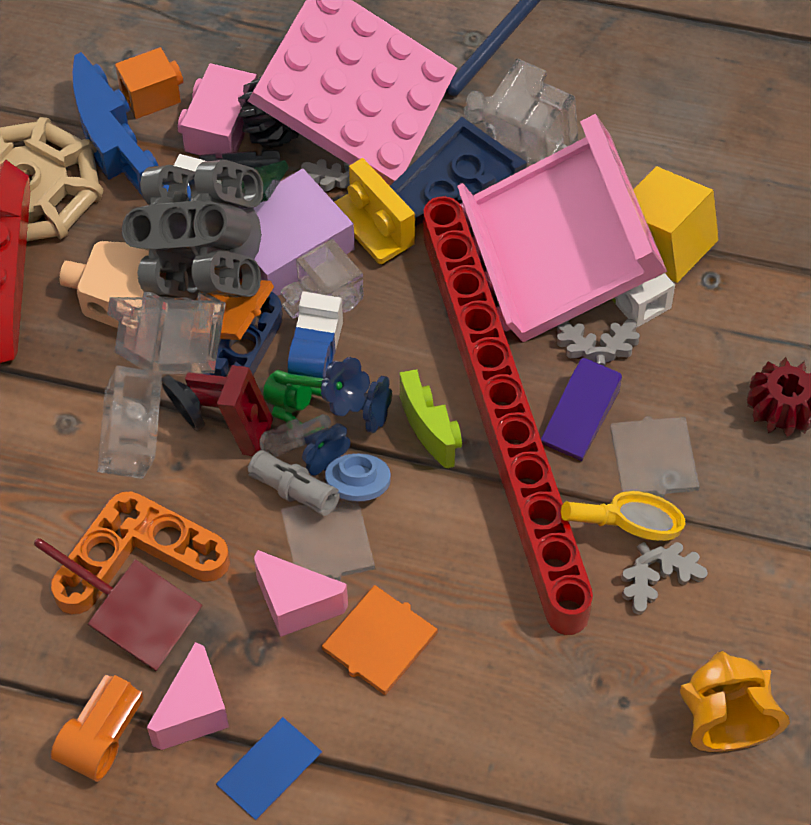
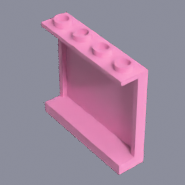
(562, 235)

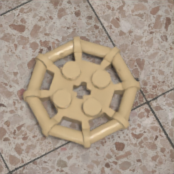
(50, 175)

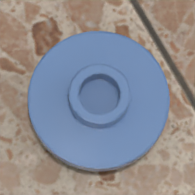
(358, 476)

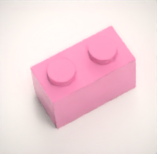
(212, 118)

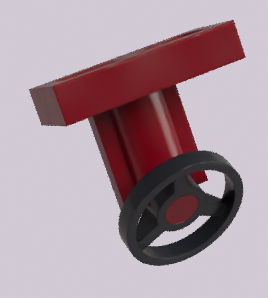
(234, 395)

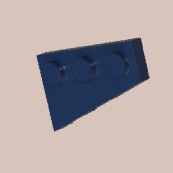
(457, 157)

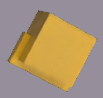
(679, 218)

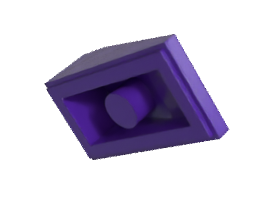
(582, 408)

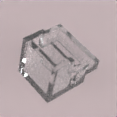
(530, 114)
(168, 332)

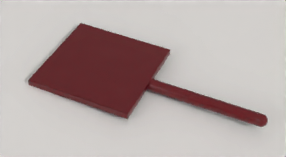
(140, 613)

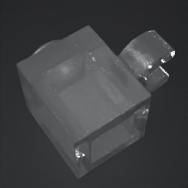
(325, 272)

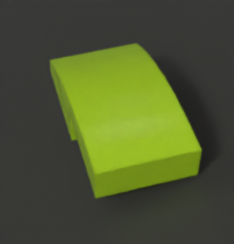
(429, 421)

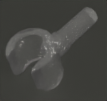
(475, 105)

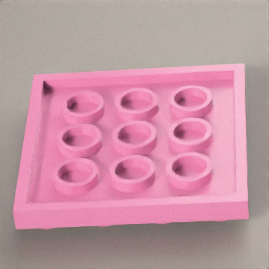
(354, 85)

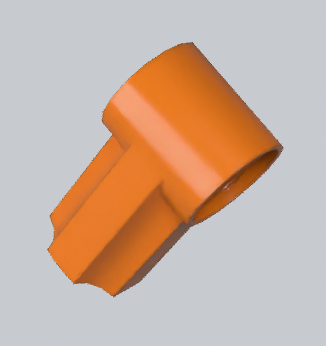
(92, 740)

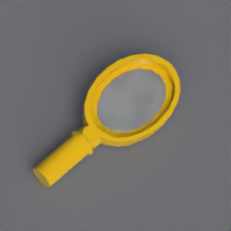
(634, 512)

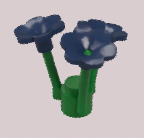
(345, 390)

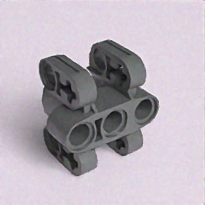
(198, 235)

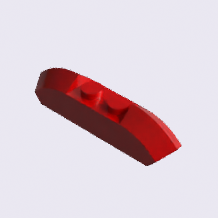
(13, 239)

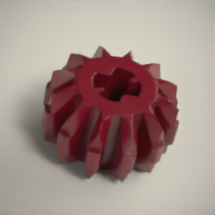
(781, 397)

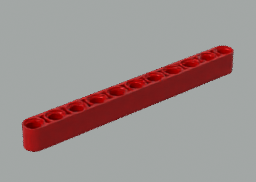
(459, 272)

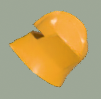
(732, 705)

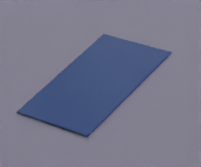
(269, 768)

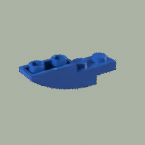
(106, 123)

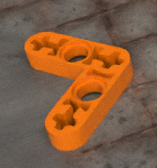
(139, 534)

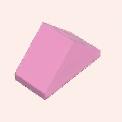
(298, 594)
(190, 705)

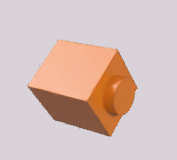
(149, 82)

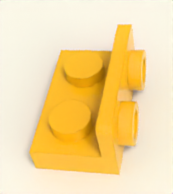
(379, 215)

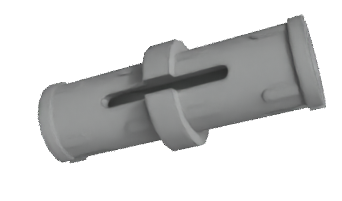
(293, 482)

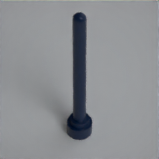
(490, 46)

